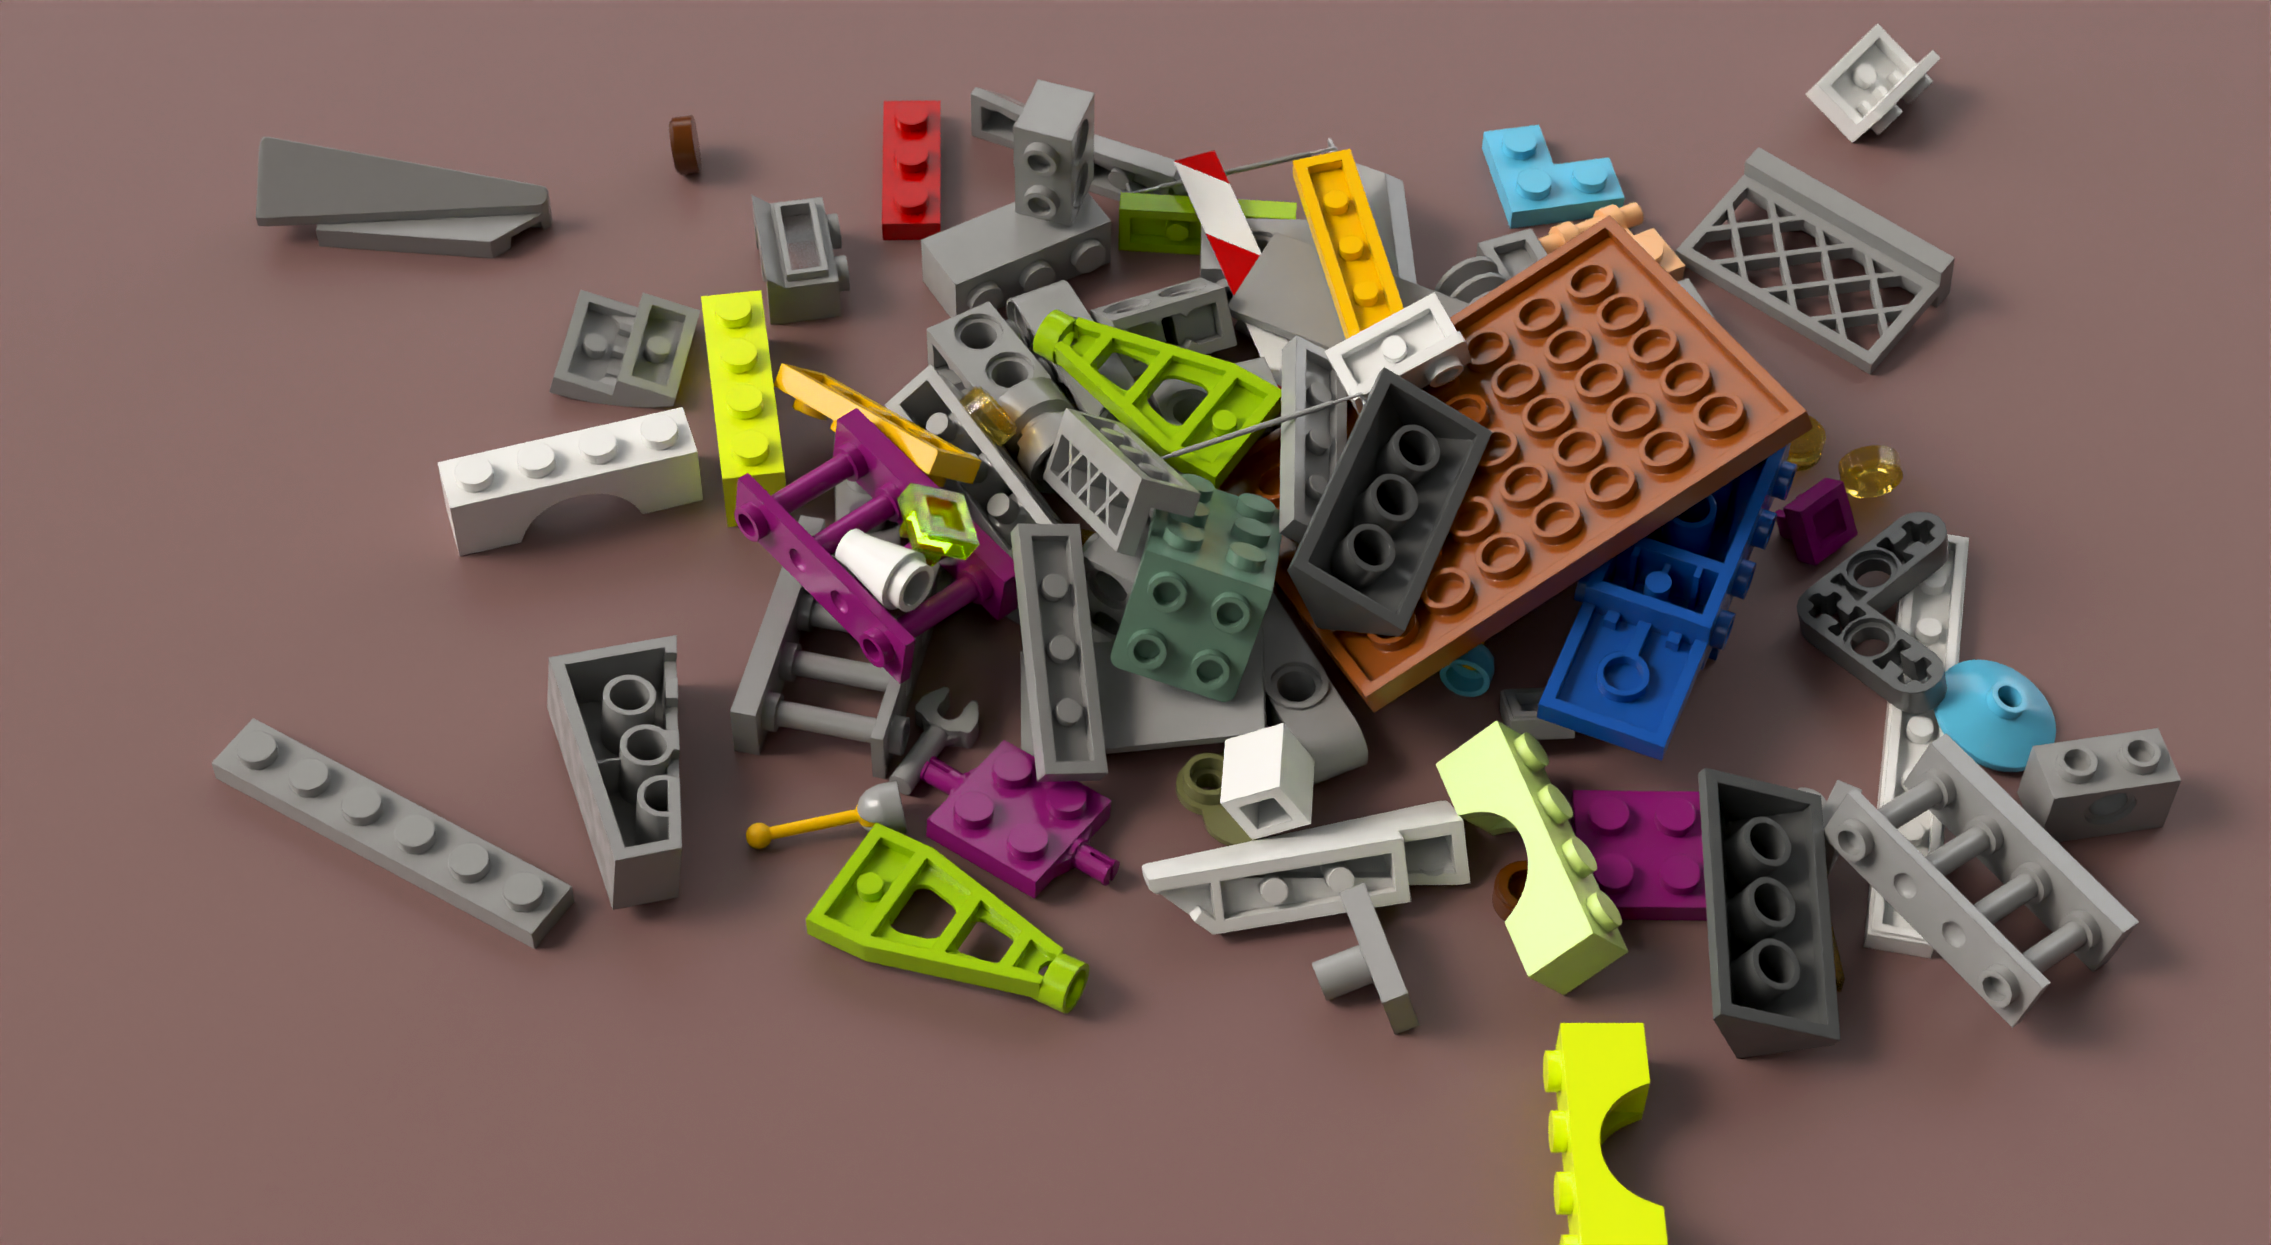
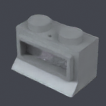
(799, 259)

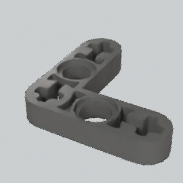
(1862, 609)

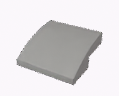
(625, 351)

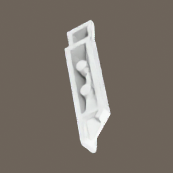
(1305, 870)

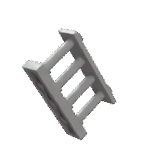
(780, 658)
(2012, 847)

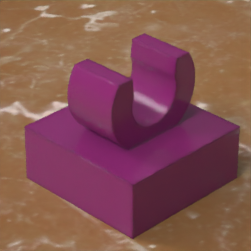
(1818, 521)

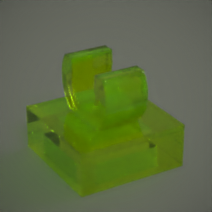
(937, 523)

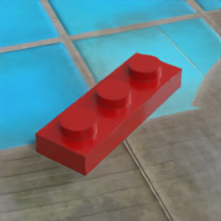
(911, 169)

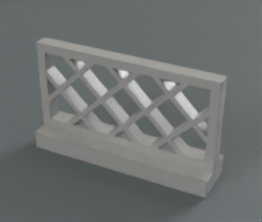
(1848, 229)

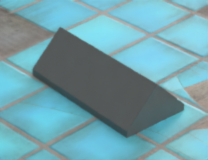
(1386, 509)
(1767, 915)

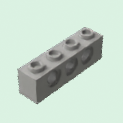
(1001, 489)

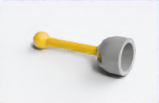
(877, 804)

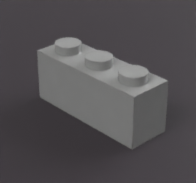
(1011, 255)

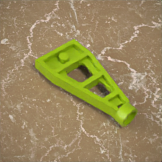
(1233, 400)
(879, 882)

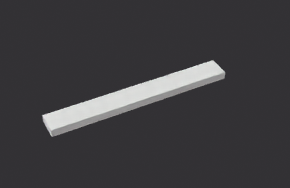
(1934, 618)

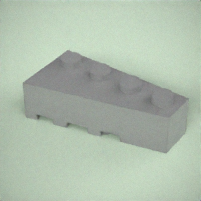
(621, 750)

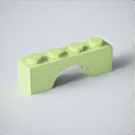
(1563, 919)

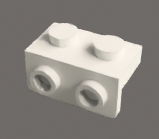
(1869, 82)
(1412, 343)

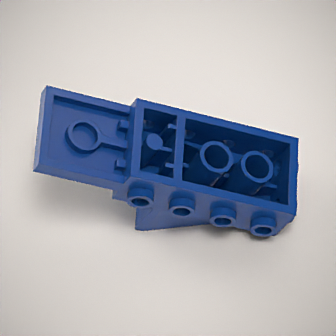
(1661, 614)

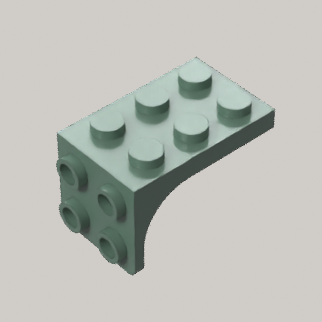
(1201, 593)

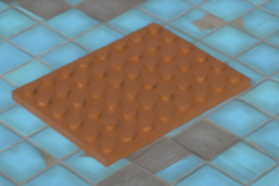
(1605, 422)

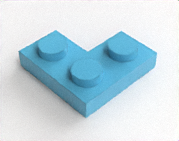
(1543, 192)

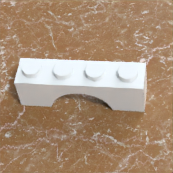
(502, 490)

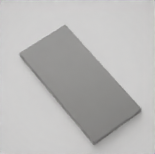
(1292, 297)
(1155, 715)

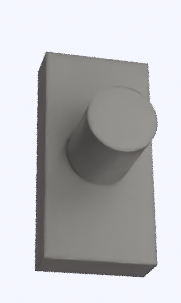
(1367, 963)

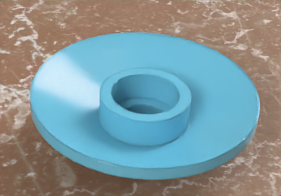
(1994, 714)

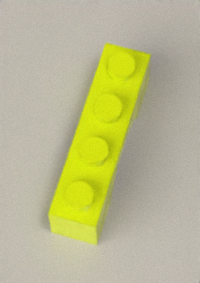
(742, 393)
(1599, 1088)

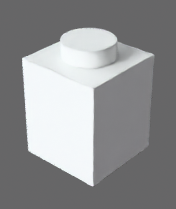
(1267, 781)

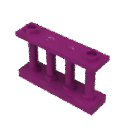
(884, 473)

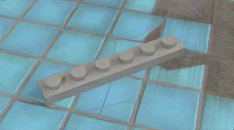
(394, 833)

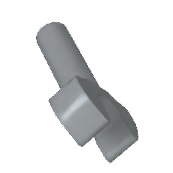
(936, 735)

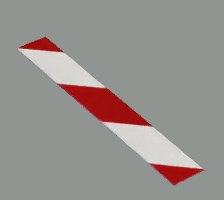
(1228, 237)

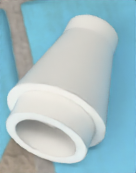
(887, 570)

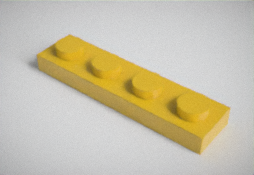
(1346, 240)
(826, 397)

